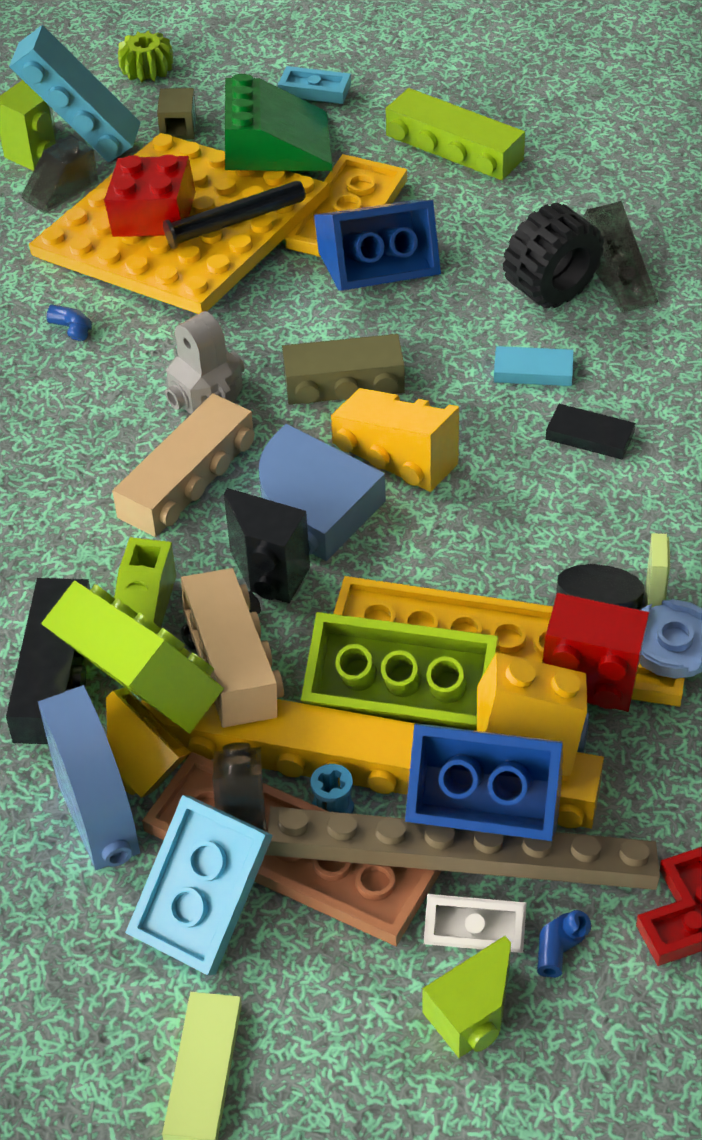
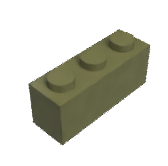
(341, 367)

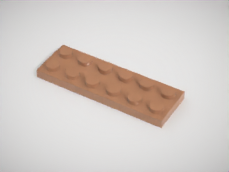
(362, 895)

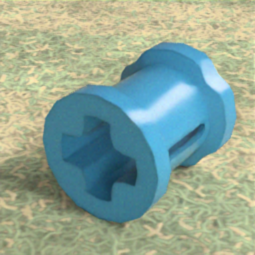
(325, 788)

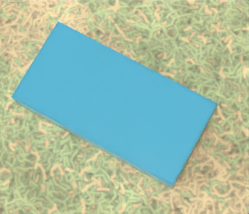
(533, 366)

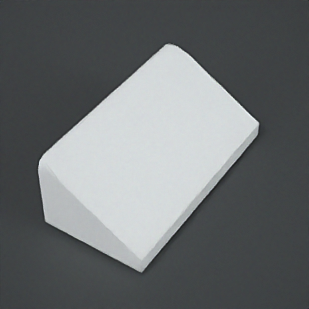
(473, 922)

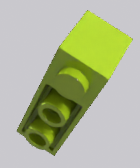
(147, 577)

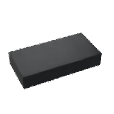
(590, 431)

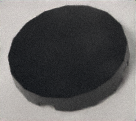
(602, 584)

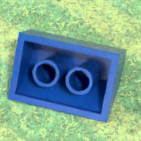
(379, 243)
(485, 782)

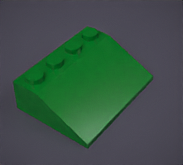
(273, 129)

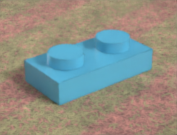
(316, 84)

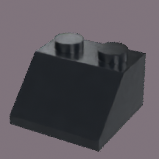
(267, 544)

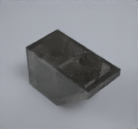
(240, 783)

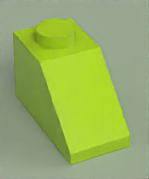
(470, 999)

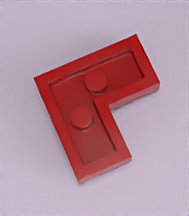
(676, 928)

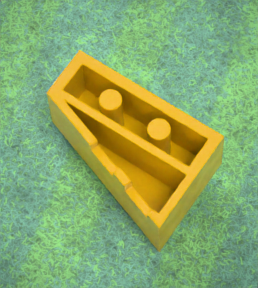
(399, 436)

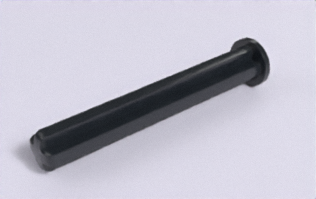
(233, 213)

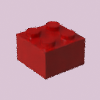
(147, 193)
(598, 641)

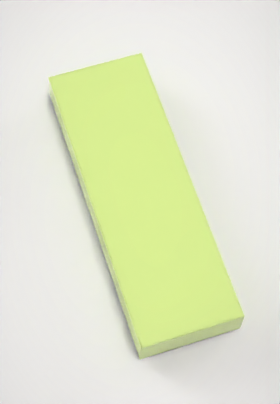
(202, 1067)

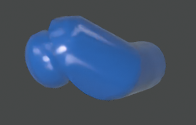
(73, 318)

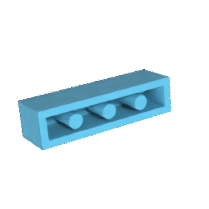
(75, 94)

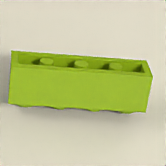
(455, 133)

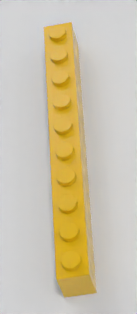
(367, 745)

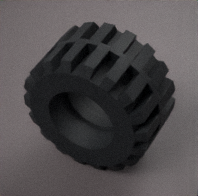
(553, 255)

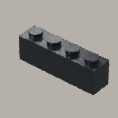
(44, 665)

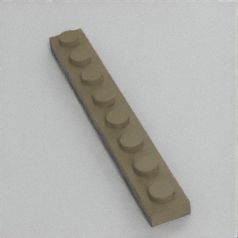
(431, 847)

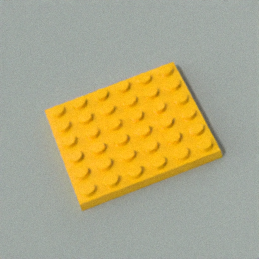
(201, 267)

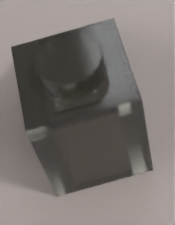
(61, 174)

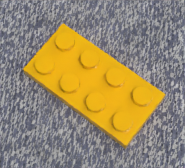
(352, 185)

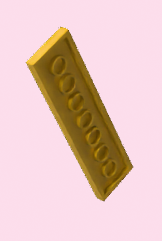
(517, 624)

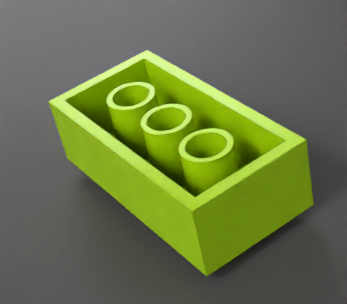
(135, 653)
(397, 670)

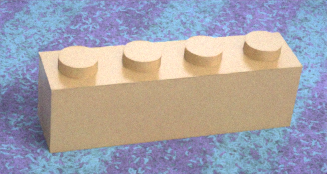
(184, 465)
(230, 642)

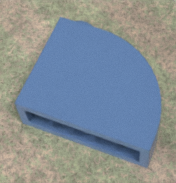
(324, 482)
(89, 777)

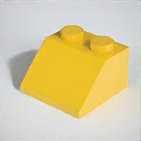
(533, 702)

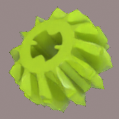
(145, 56)

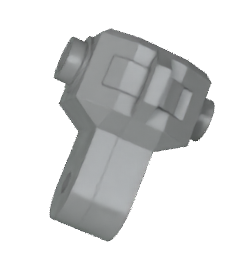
(202, 365)

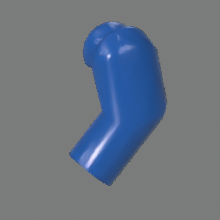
(558, 938)

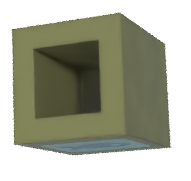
(177, 112)

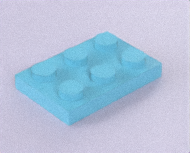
(199, 884)

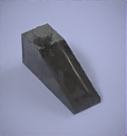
(621, 265)

